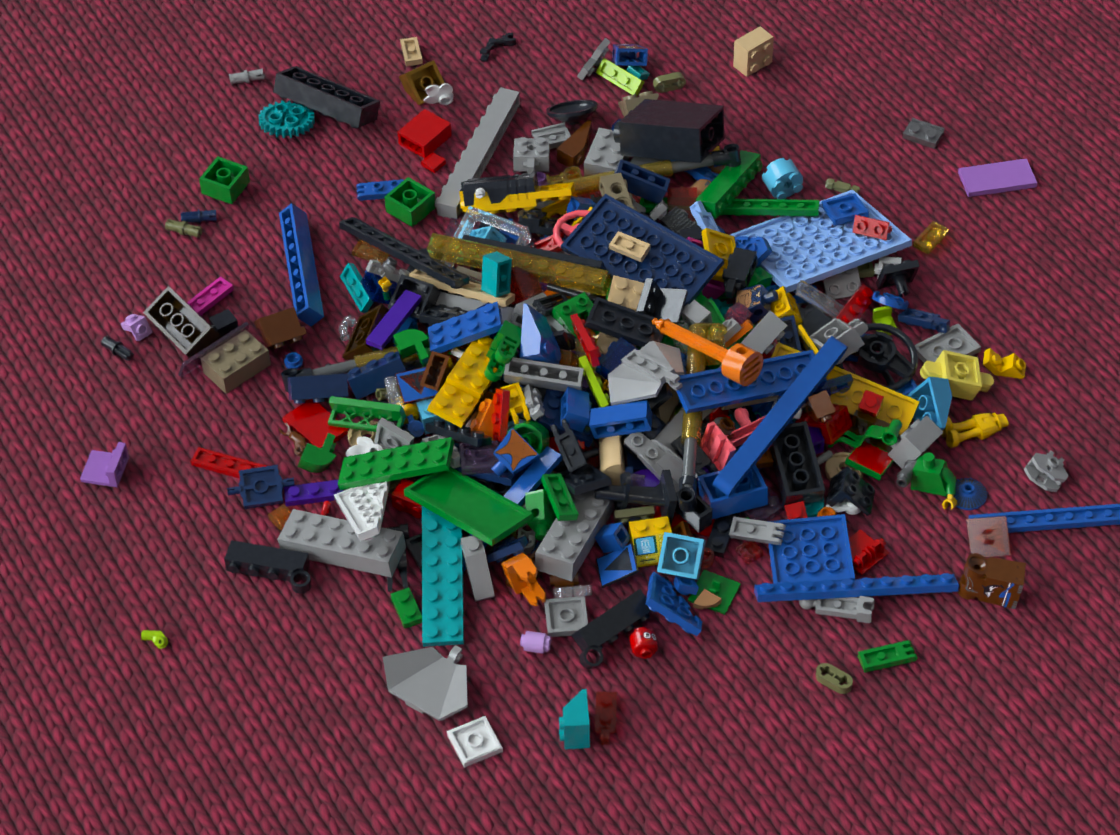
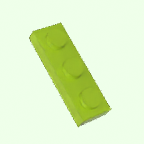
(620, 77)
(594, 383)

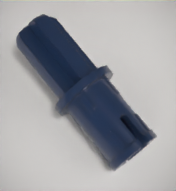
(198, 216)

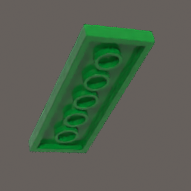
(396, 463)

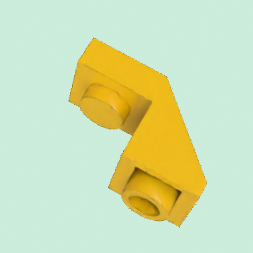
(1008, 366)

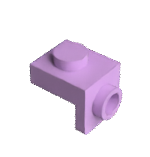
(137, 325)

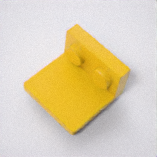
(785, 306)

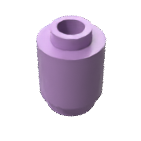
(535, 642)

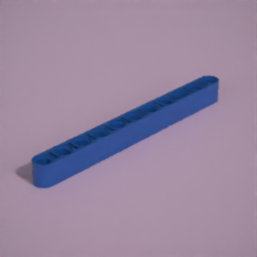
(779, 416)

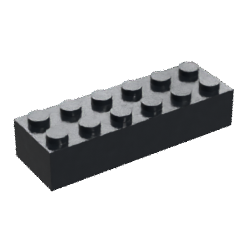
(326, 96)

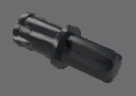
(117, 348)

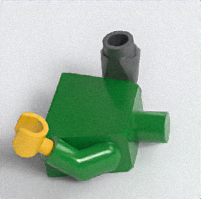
(929, 476)

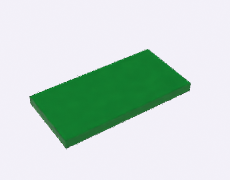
(468, 505)

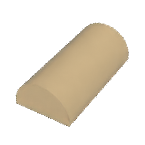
(612, 457)

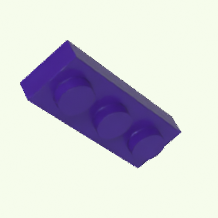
(311, 493)

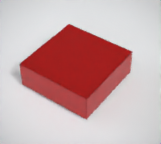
(433, 162)

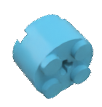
(783, 178)

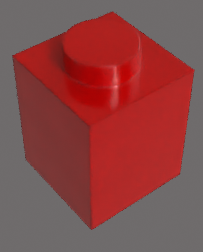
(871, 403)

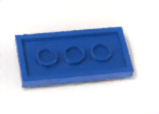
(465, 328)

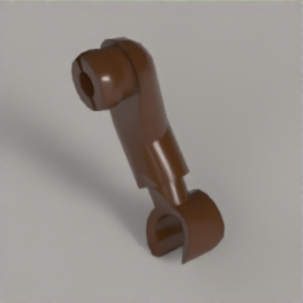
(299, 440)

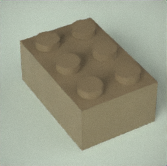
(235, 361)

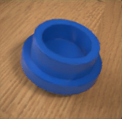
(293, 360)

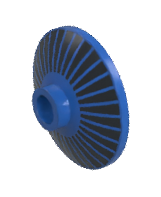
(970, 499)

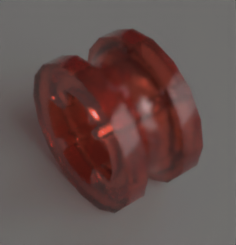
(710, 555)

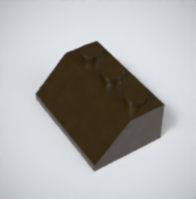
(365, 325)

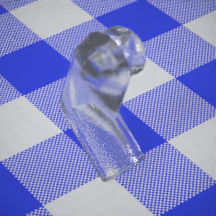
(344, 325)

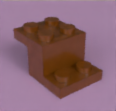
(280, 328)

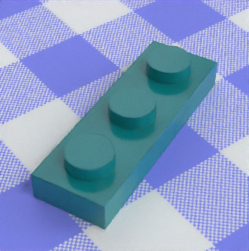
(352, 281)

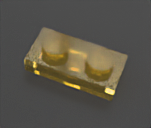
(930, 237)

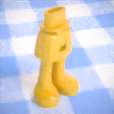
(981, 425)

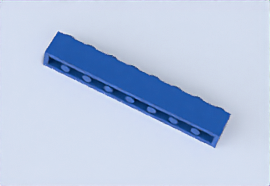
(301, 265)

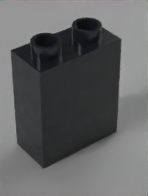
(670, 130)

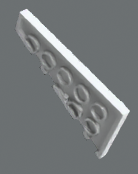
(364, 508)

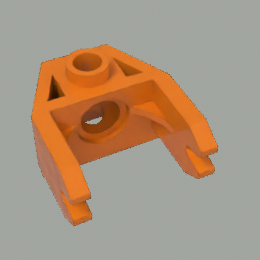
(522, 577)

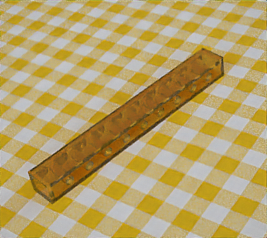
(545, 269)

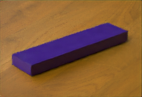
(393, 319)

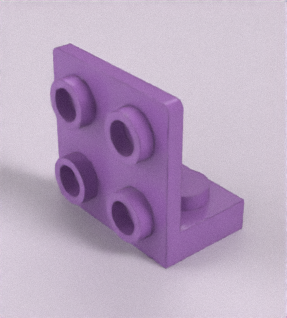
(106, 467)

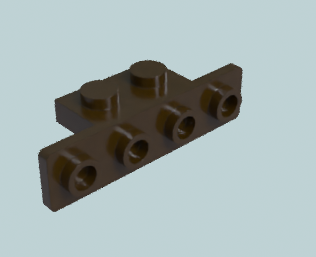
(861, 422)

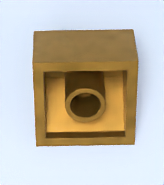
(420, 78)

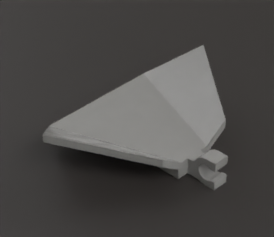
(645, 373)
(428, 681)

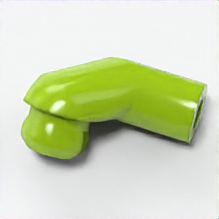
(157, 637)

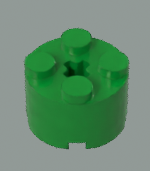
(535, 433)

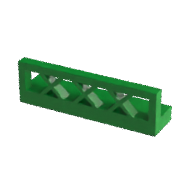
(364, 408)

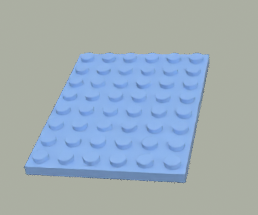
(818, 249)

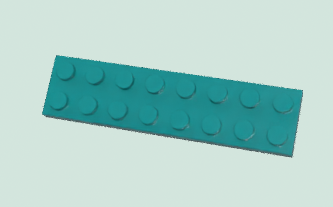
(441, 581)

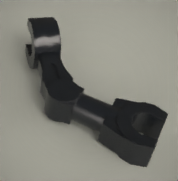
(506, 39)

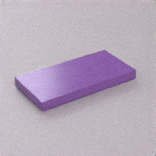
(997, 177)

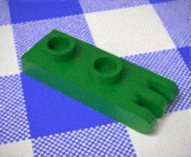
(887, 656)

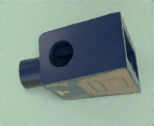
(757, 300)

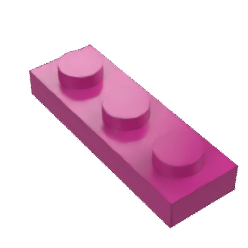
(211, 295)

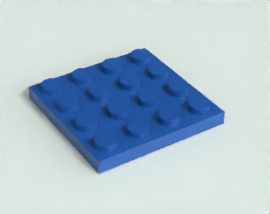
(812, 550)

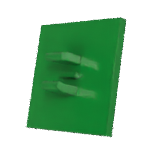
(718, 585)

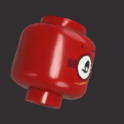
(643, 643)

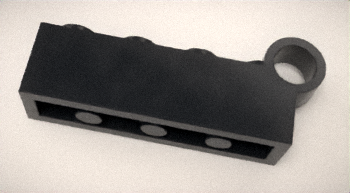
(269, 563)
(609, 625)

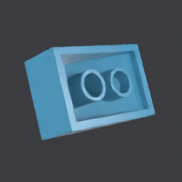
(934, 400)

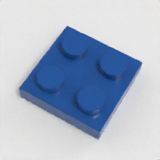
(844, 208)

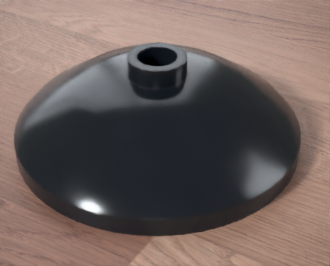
(572, 111)

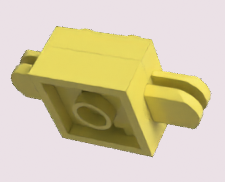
(961, 372)

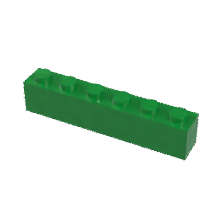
(730, 183)

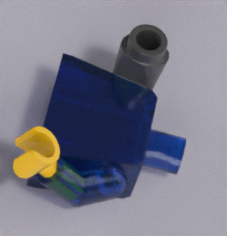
(380, 288)

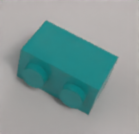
(496, 274)

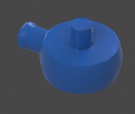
(415, 426)

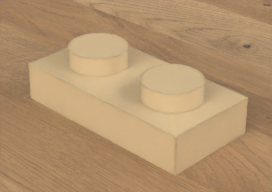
(411, 51)
(629, 246)

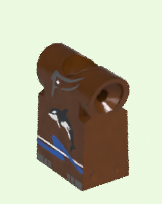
(992, 580)

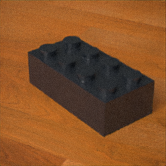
(797, 465)

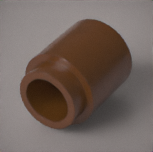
(560, 582)

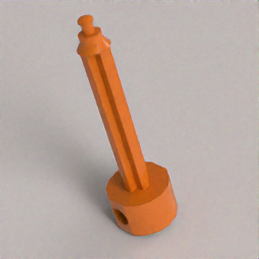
(738, 363)

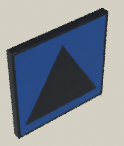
(617, 565)

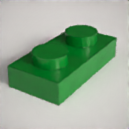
(406, 608)

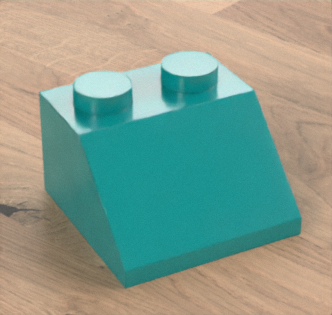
(575, 725)

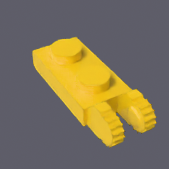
(517, 402)

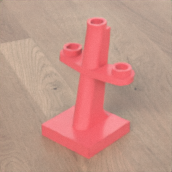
(718, 446)

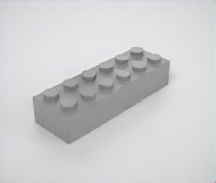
(571, 541)
(336, 543)

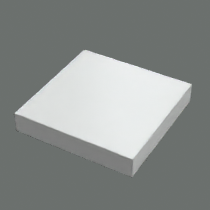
(474, 741)

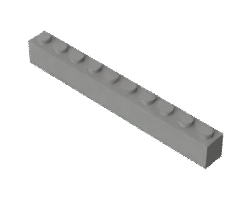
(478, 150)
(758, 339)

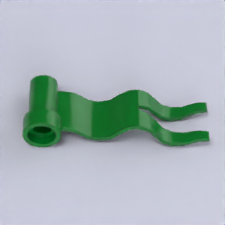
(888, 434)

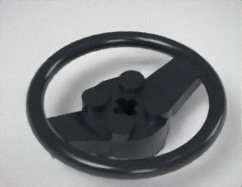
(887, 356)

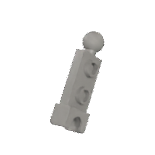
(849, 607)

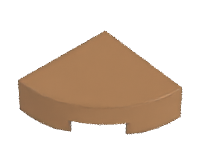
(706, 600)

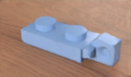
(703, 218)

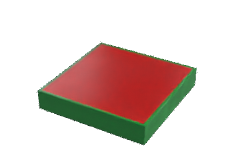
(870, 460)

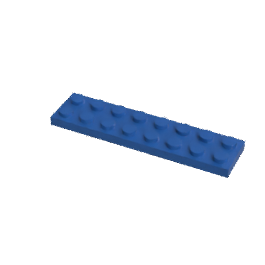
(713, 390)

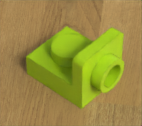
(883, 316)

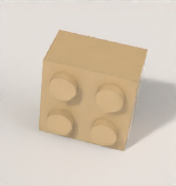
(753, 51)

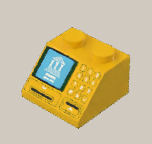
(648, 538)

